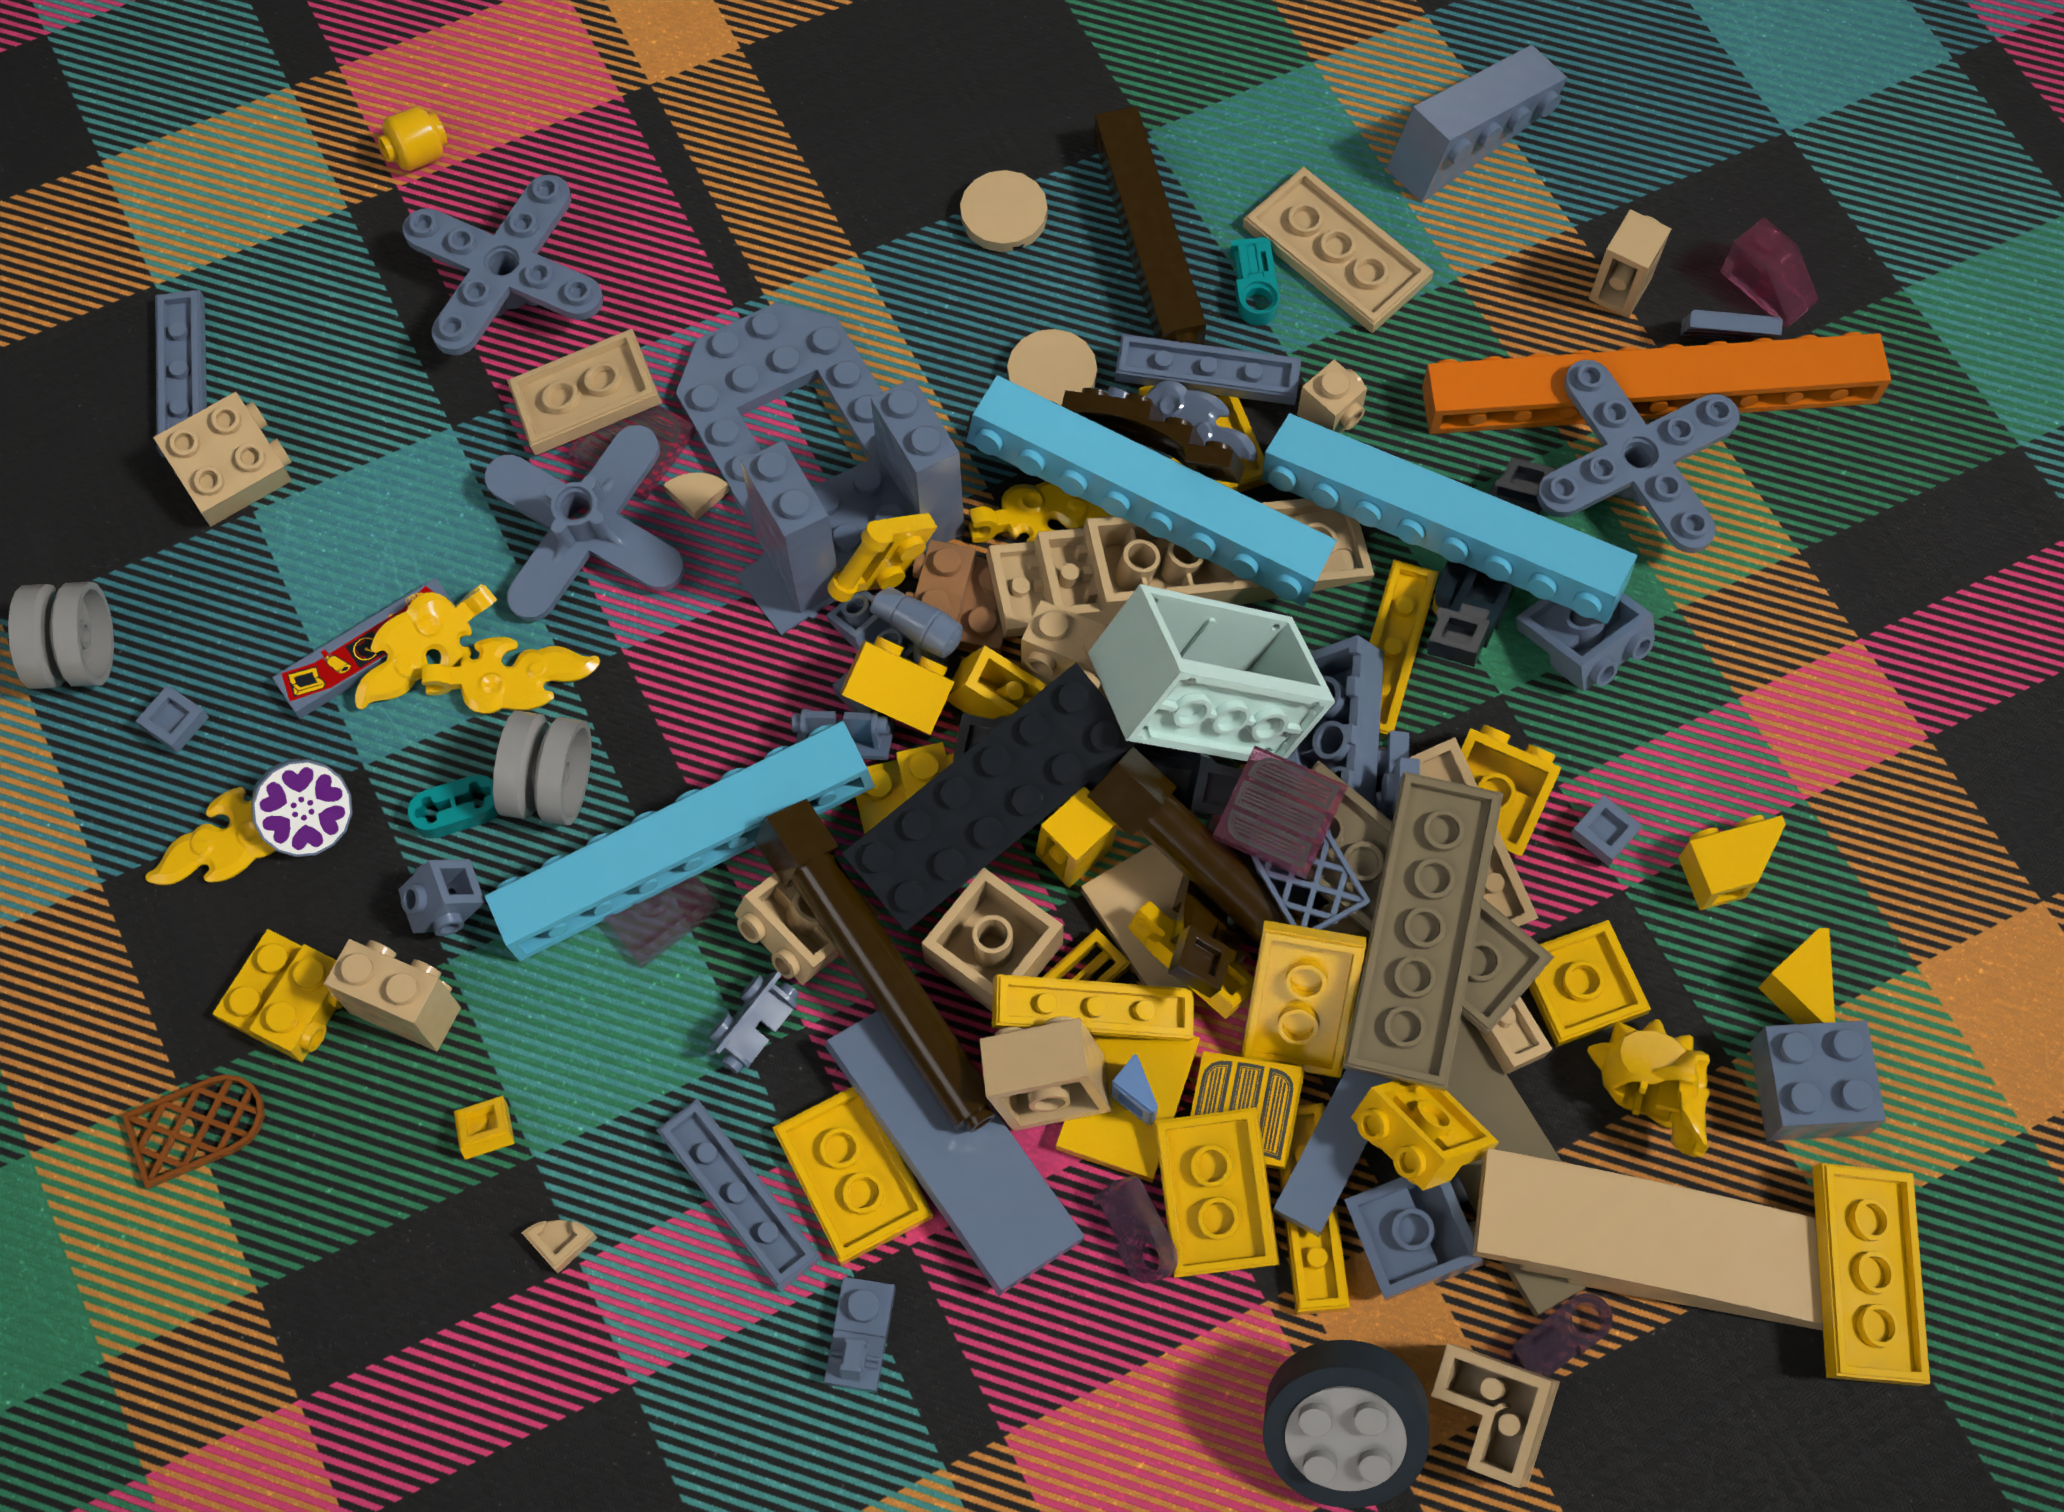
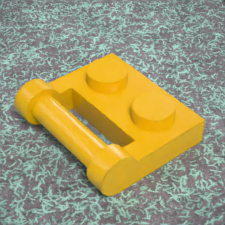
(883, 555)

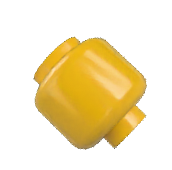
(412, 138)

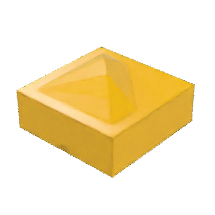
(484, 1127)

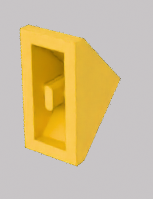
(1805, 982)

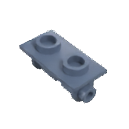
(868, 730)
(762, 1004)

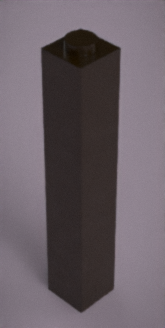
(1148, 227)

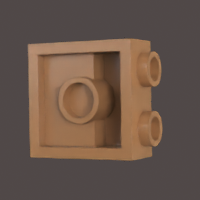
(962, 588)

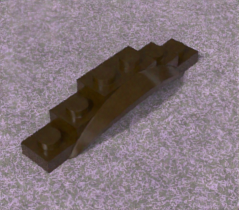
(1142, 422)
(1204, 932)

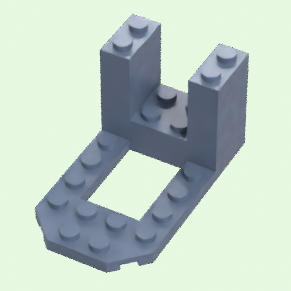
(817, 528)

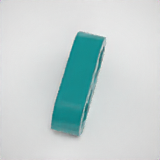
(454, 807)

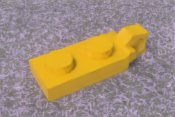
(1154, 931)

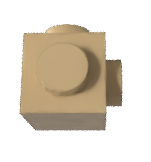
(1333, 398)

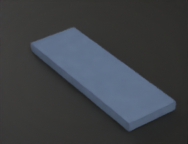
(975, 1179)

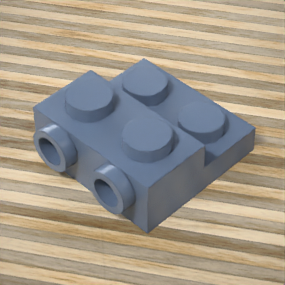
(1584, 647)
(1414, 1233)

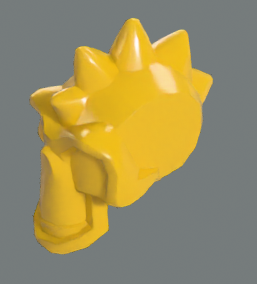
(1658, 1079)

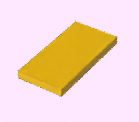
(1870, 1275)

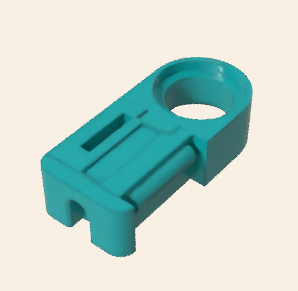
(1255, 277)

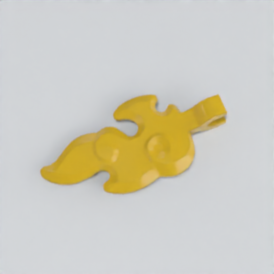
(1029, 510)
(406, 638)
(492, 686)
(223, 850)

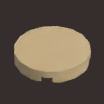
(1003, 210)
(1052, 363)

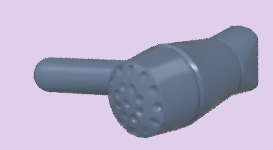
(921, 623)

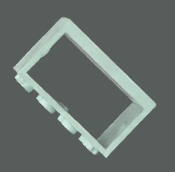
(1208, 676)

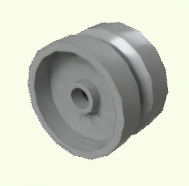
(61, 635)
(542, 767)

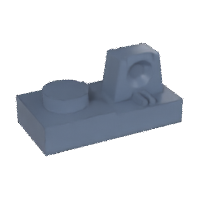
(860, 1335)

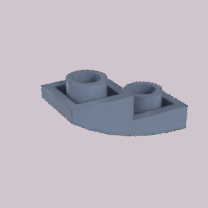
(857, 623)

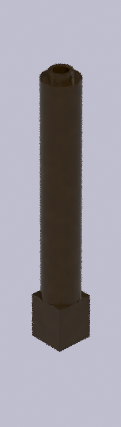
(1143, 801)
(803, 856)

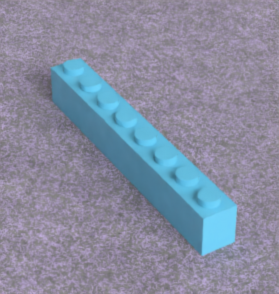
(1150, 490)
(1448, 518)
(674, 842)

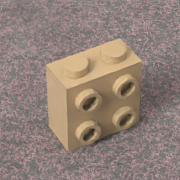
(225, 457)
(1057, 641)
(392, 993)

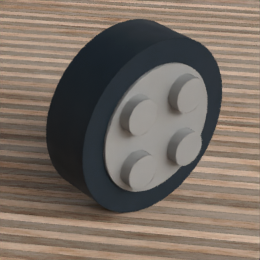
(1346, 1424)

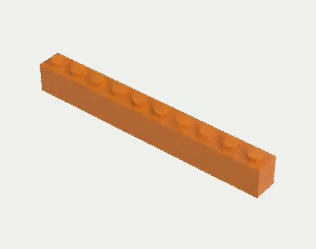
(1659, 380)

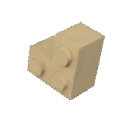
(1513, 1410)

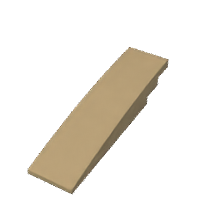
(1107, 559)
(1648, 1239)

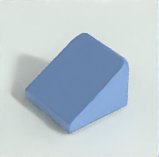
(1133, 1091)

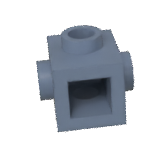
(441, 896)

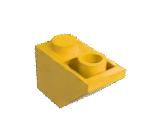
(1729, 862)

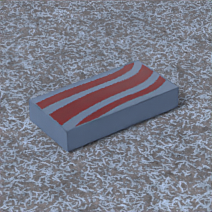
(1730, 326)

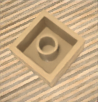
(991, 934)
(1045, 1073)

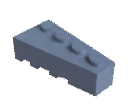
(1473, 120)
(1349, 731)

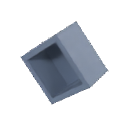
(1817, 1080)

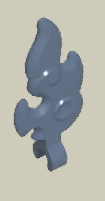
(1200, 410)

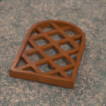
(138, 1148)

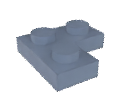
(1392, 761)

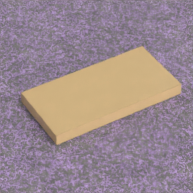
(1338, 249)

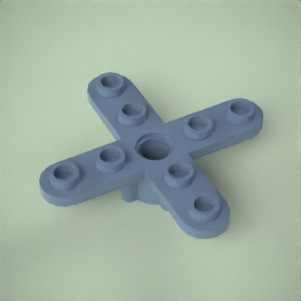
(502, 266)
(1649, 447)
(597, 533)

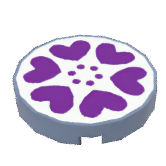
(301, 807)

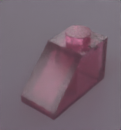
(1771, 272)

